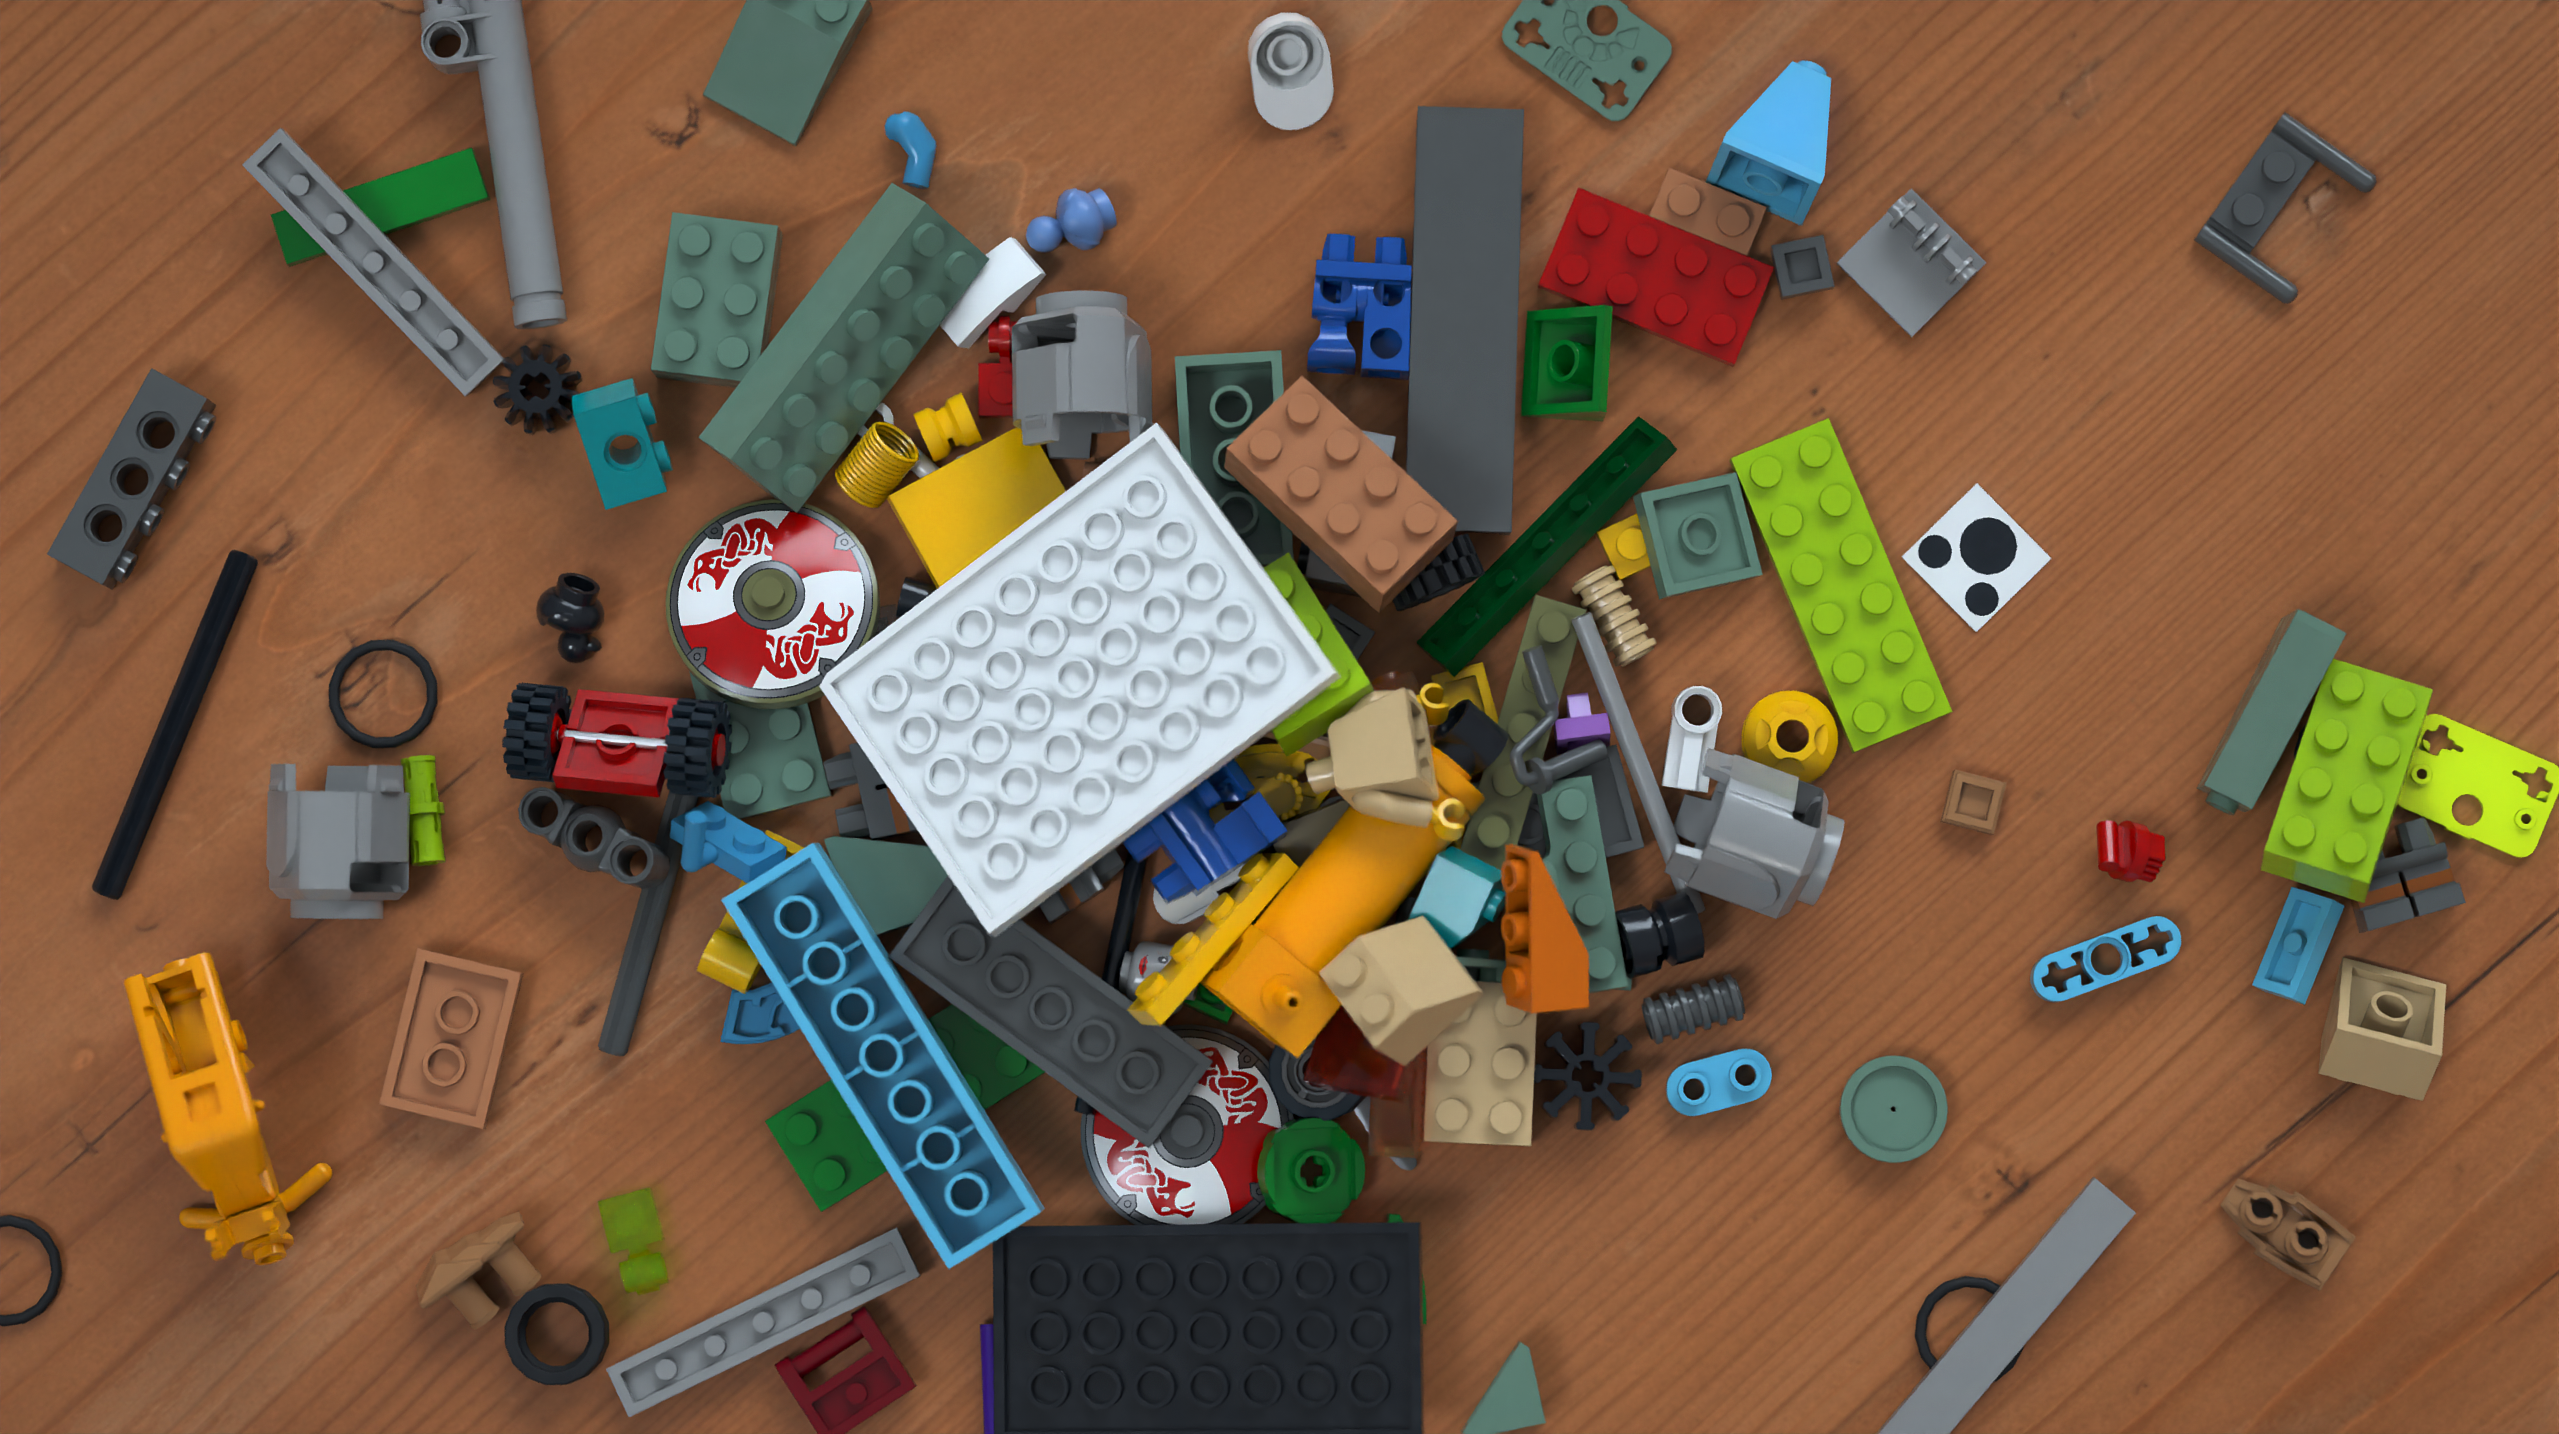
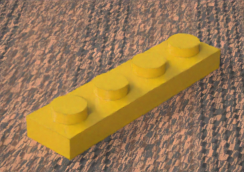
(1199, 951)

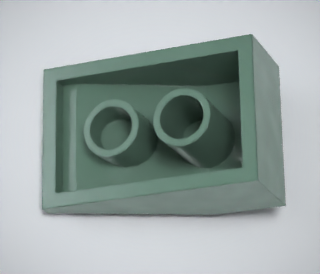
(784, 60)

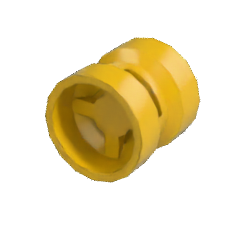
(947, 427)

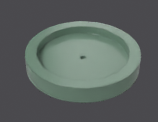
(1918, 1112)

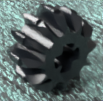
(540, 371)

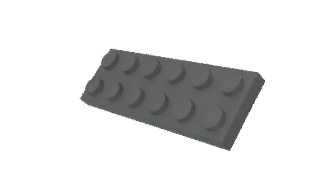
(1052, 1013)

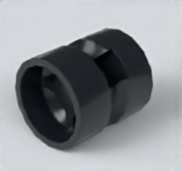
(1664, 933)

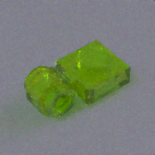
(630, 1225)

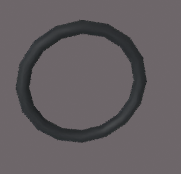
(348, 660)
(55, 1264)
(1935, 1296)

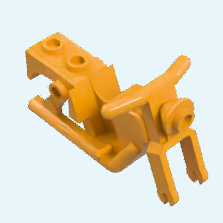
(209, 1110)

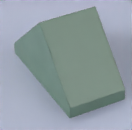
(1510, 1399)

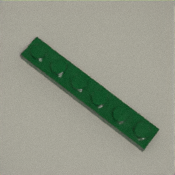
(1546, 546)

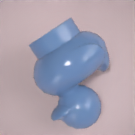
(1078, 219)

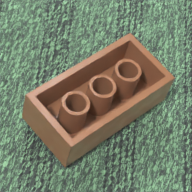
(1340, 494)

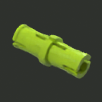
(425, 810)

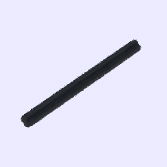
(174, 724)

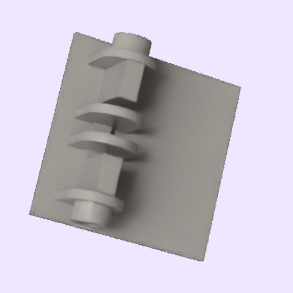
(1911, 262)

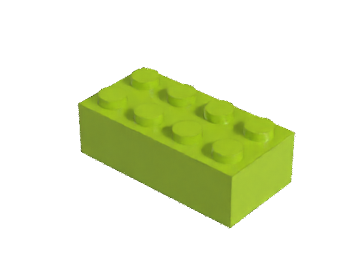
(2346, 780)

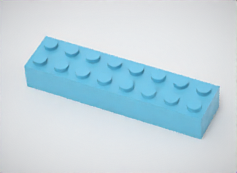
(883, 1054)

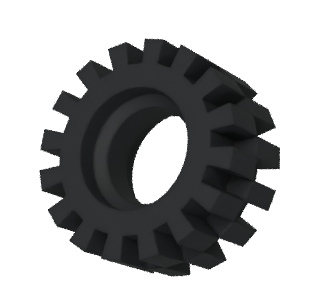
(1447, 572)

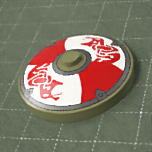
(770, 603)

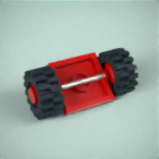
(617, 741)

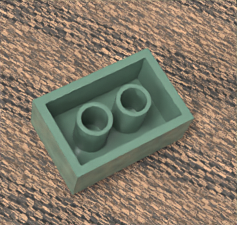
(715, 299)

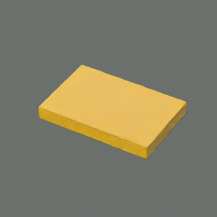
(974, 503)

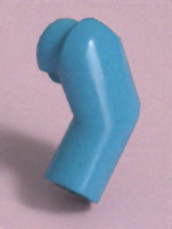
(918, 144)

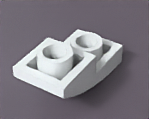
(998, 287)

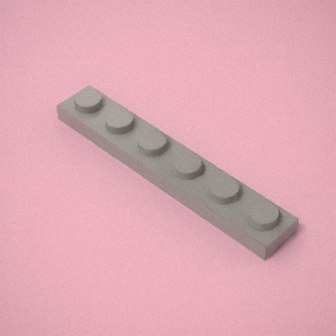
(373, 261)
(763, 1322)

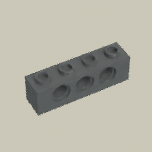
(130, 449)

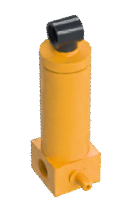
(1344, 892)

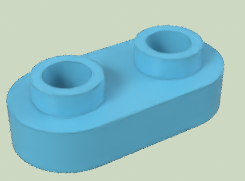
(1718, 1082)

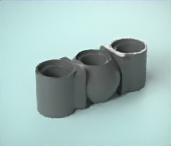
(570, 834)

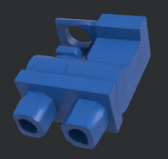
(1363, 293)
(1198, 846)

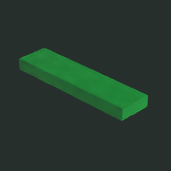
(398, 201)

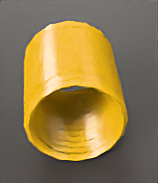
(877, 464)

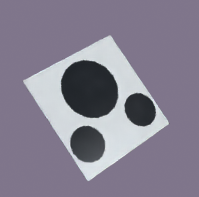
(1976, 557)

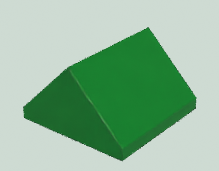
(1567, 363)

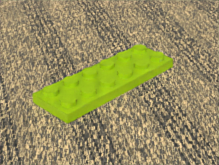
(1840, 585)

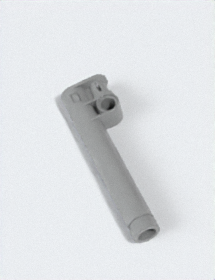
(498, 49)

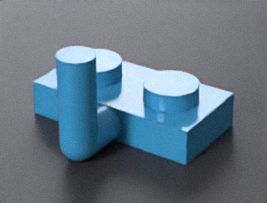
(722, 839)

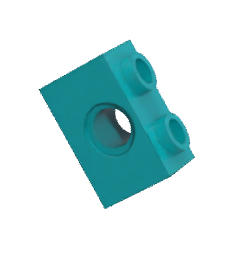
(619, 473)

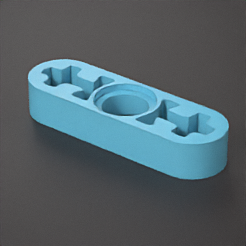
(2148, 959)

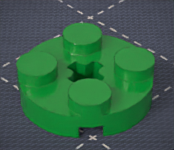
(1285, 1153)

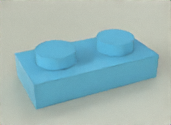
(2298, 945)

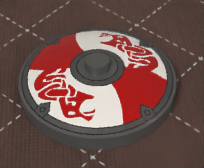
(1207, 1152)

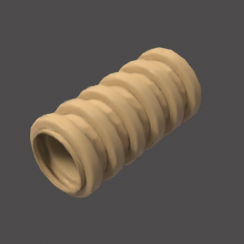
(1614, 615)

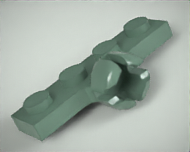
(1581, 876)

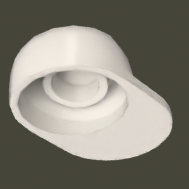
(1290, 71)

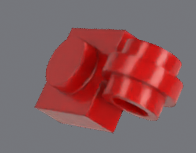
(996, 378)

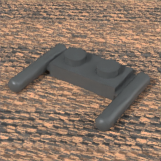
(2264, 190)

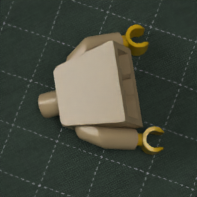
(1386, 760)

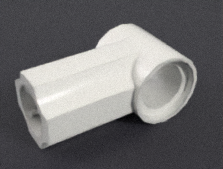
(1690, 743)

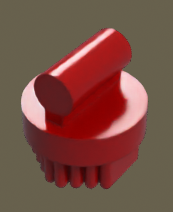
(2129, 851)

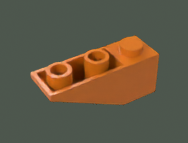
(1543, 948)

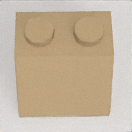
(1401, 986)
(2383, 1029)

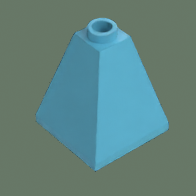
(1779, 144)

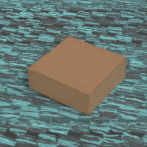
(1973, 802)

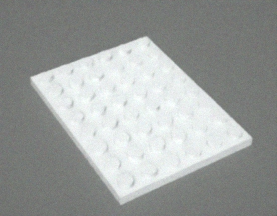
(1077, 680)

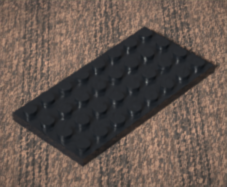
(1209, 1329)

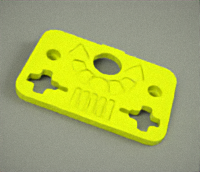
(2486, 773)

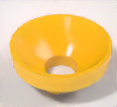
(1763, 721)

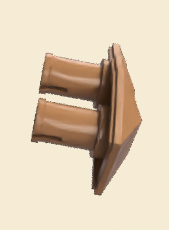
(2288, 1231)
(452, 1268)

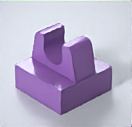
(1580, 725)

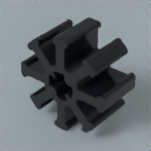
(1598, 1064)

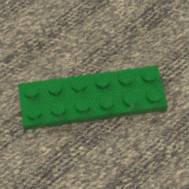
(830, 1145)

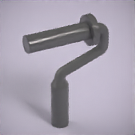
(1535, 771)

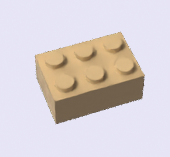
(1482, 1075)

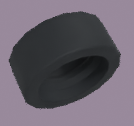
(516, 1334)

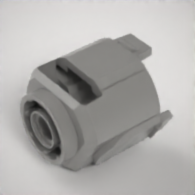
(1080, 372)
(1757, 838)
(340, 846)

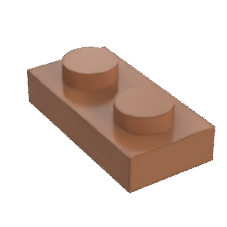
(1708, 211)

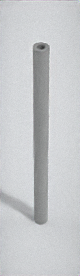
(1631, 745)

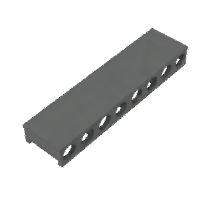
(1465, 312)

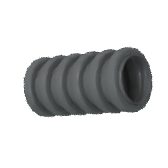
(1693, 1008)

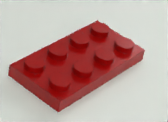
(1656, 277)

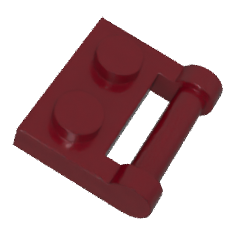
(855, 1391)

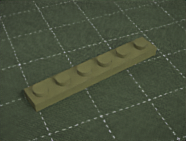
(1507, 801)

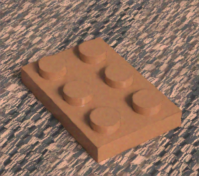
(451, 1039)

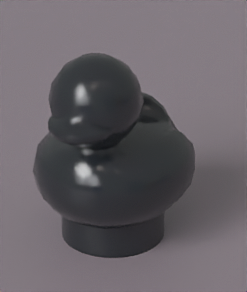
(574, 610)

